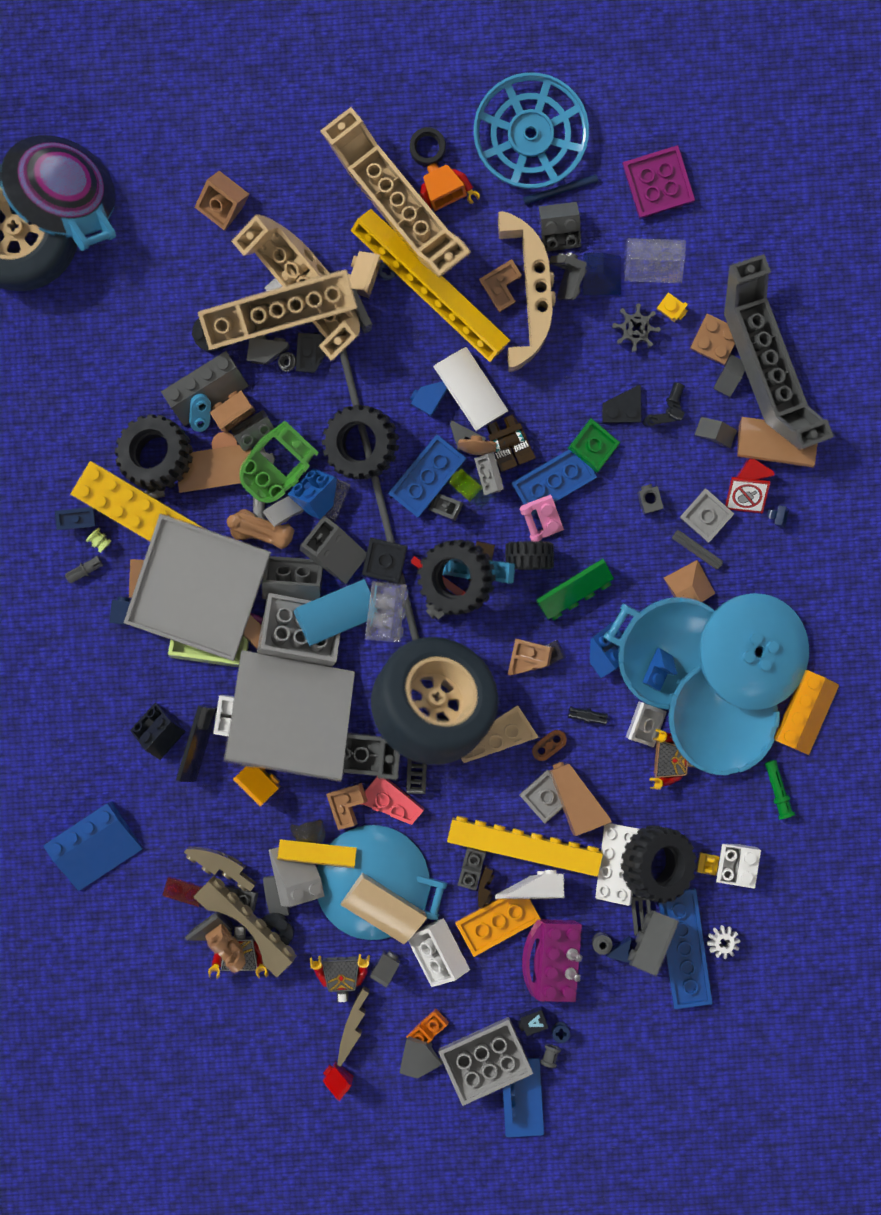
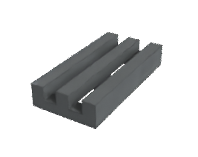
(634, 916)

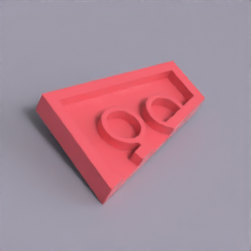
(390, 799)

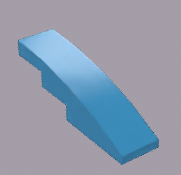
(503, 570)

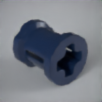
(565, 1034)

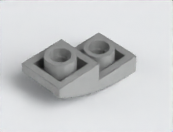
(282, 511)

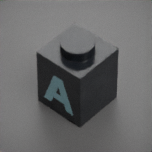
(532, 1021)

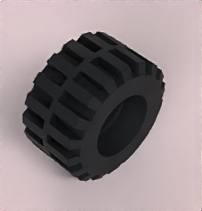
(530, 555)

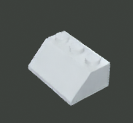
(438, 953)

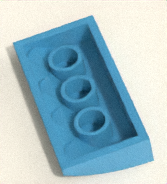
(334, 612)

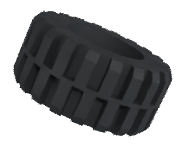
(136, 437)
(336, 442)
(433, 583)
(678, 867)

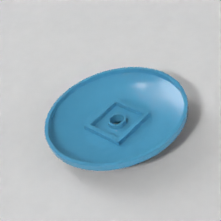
(730, 647)

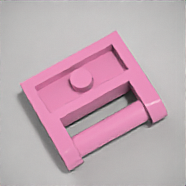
(547, 515)

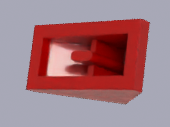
(754, 470)

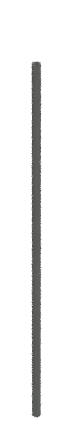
(376, 485)

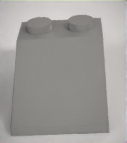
(295, 880)

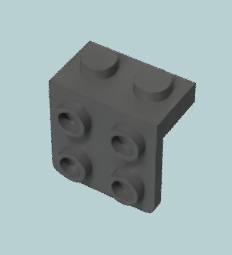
(572, 277)

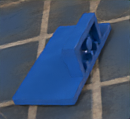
(524, 1104)

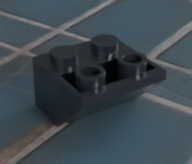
(157, 731)

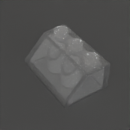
(654, 260)
(386, 611)

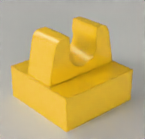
(707, 864)

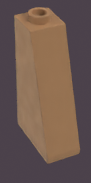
(578, 803)

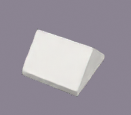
(644, 723)

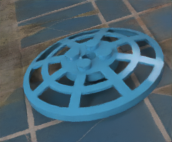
(534, 120)

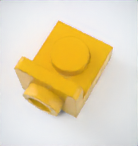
(672, 307)

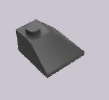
(198, 933)

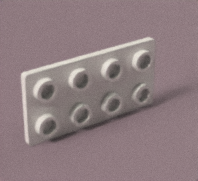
(610, 881)

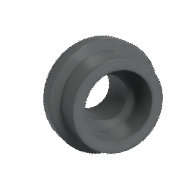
(283, 361)

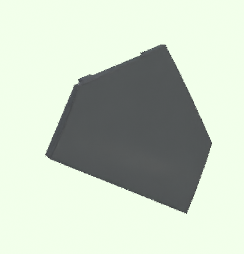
(418, 1058)

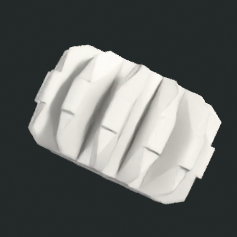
(723, 949)

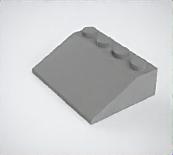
(284, 638)
(485, 1061)

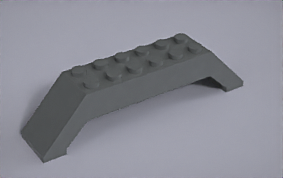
(767, 357)

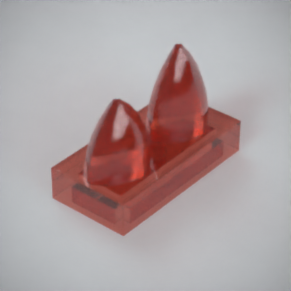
(181, 891)

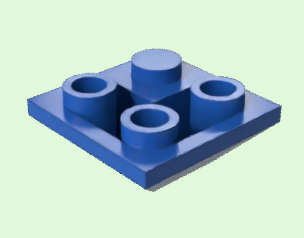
(315, 493)
(604, 653)

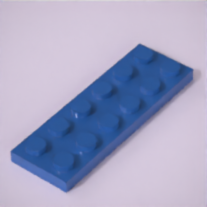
(687, 953)

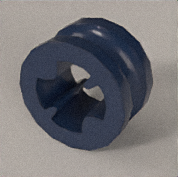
(383, 275)

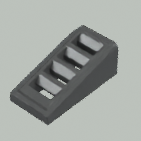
(416, 790)

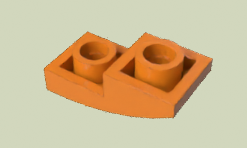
(429, 1027)

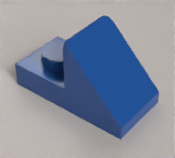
(659, 668)

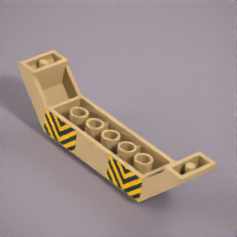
(393, 194)

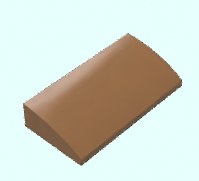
(762, 442)
(213, 468)

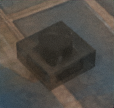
(557, 653)

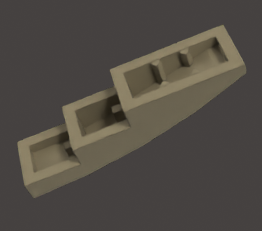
(351, 1031)

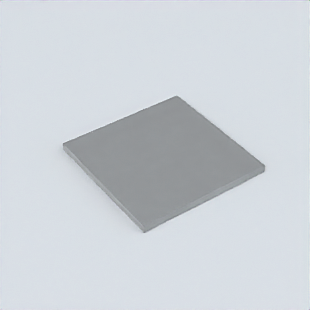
(197, 587)
(290, 716)

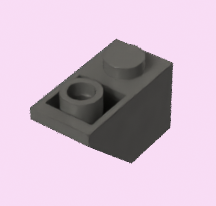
(265, 351)

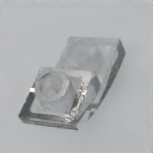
(340, 495)

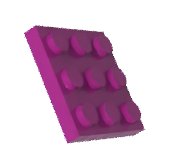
(658, 182)

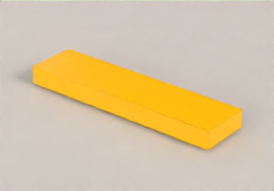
(317, 853)

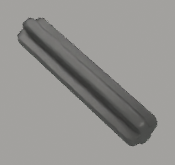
(697, 549)

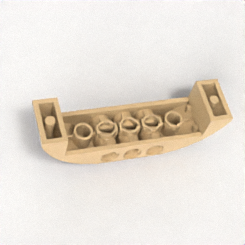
(534, 258)
(291, 263)

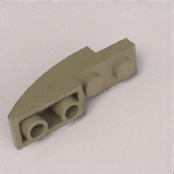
(214, 860)

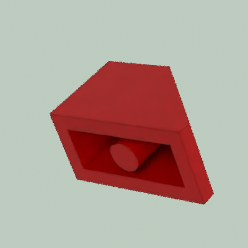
(337, 1080)

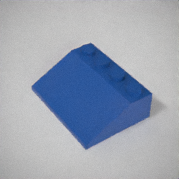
(93, 846)

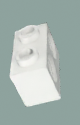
(223, 715)

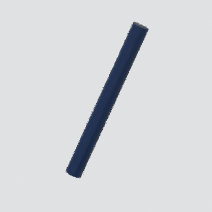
(560, 189)

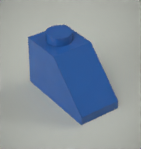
(428, 397)

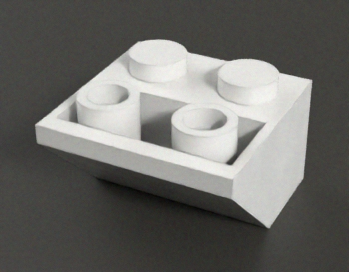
(738, 865)

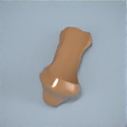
(246, 525)

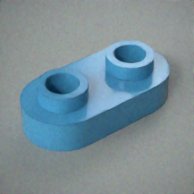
(199, 414)

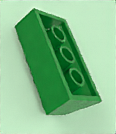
(574, 589)

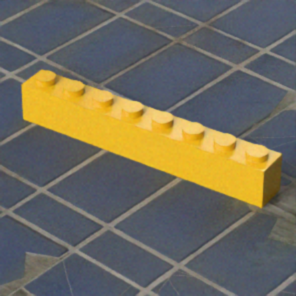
(525, 846)

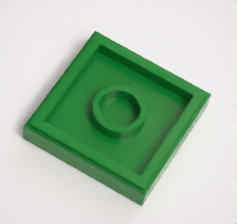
(593, 445)

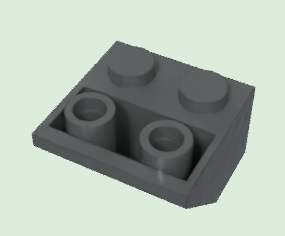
(560, 226)

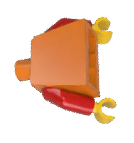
(445, 186)

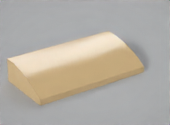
(384, 909)

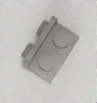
(489, 473)

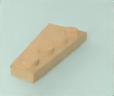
(505, 732)

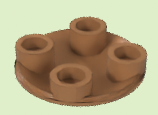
(477, 446)

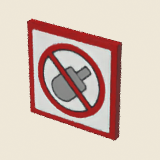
(747, 494)

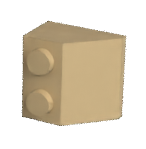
(364, 272)

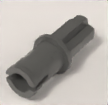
(83, 569)

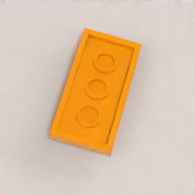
(496, 923)

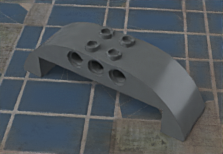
(369, 756)

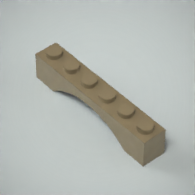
(216, 897)

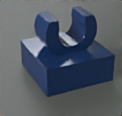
(779, 516)

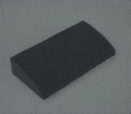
(197, 743)

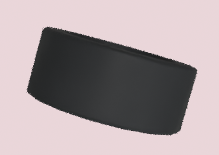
(427, 131)

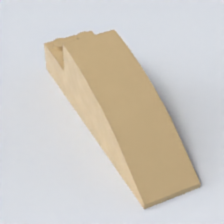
(277, 309)

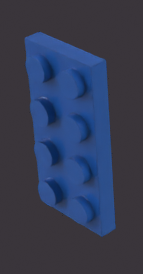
(427, 476)
(556, 477)

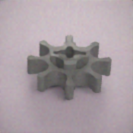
(642, 321)

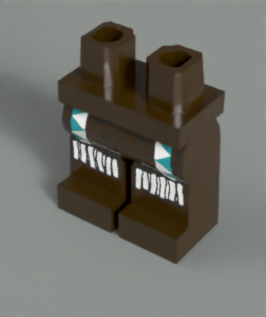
(509, 438)

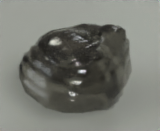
(309, 832)

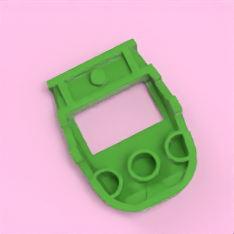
(262, 477)

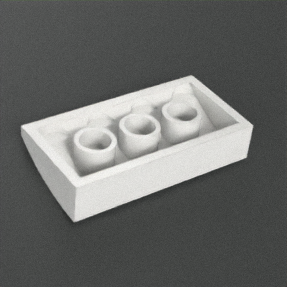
(471, 388)

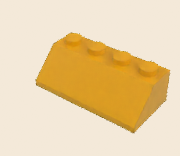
(806, 712)

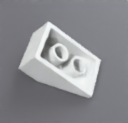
(540, 886)

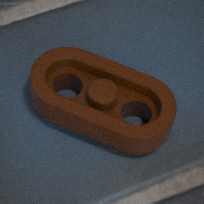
(550, 746)

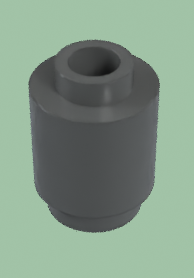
(601, 937)

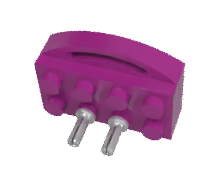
(554, 960)

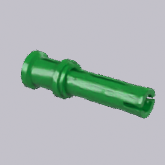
(781, 798)

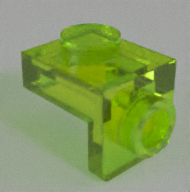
(465, 484)

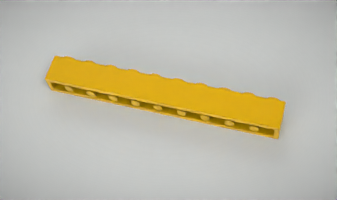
(432, 289)

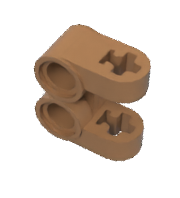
(227, 946)

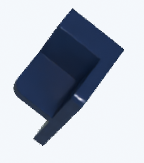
(75, 518)

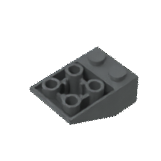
(333, 550)

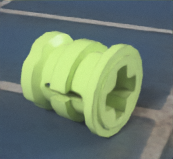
(98, 540)

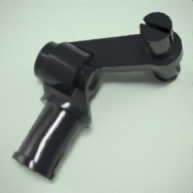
(673, 412)

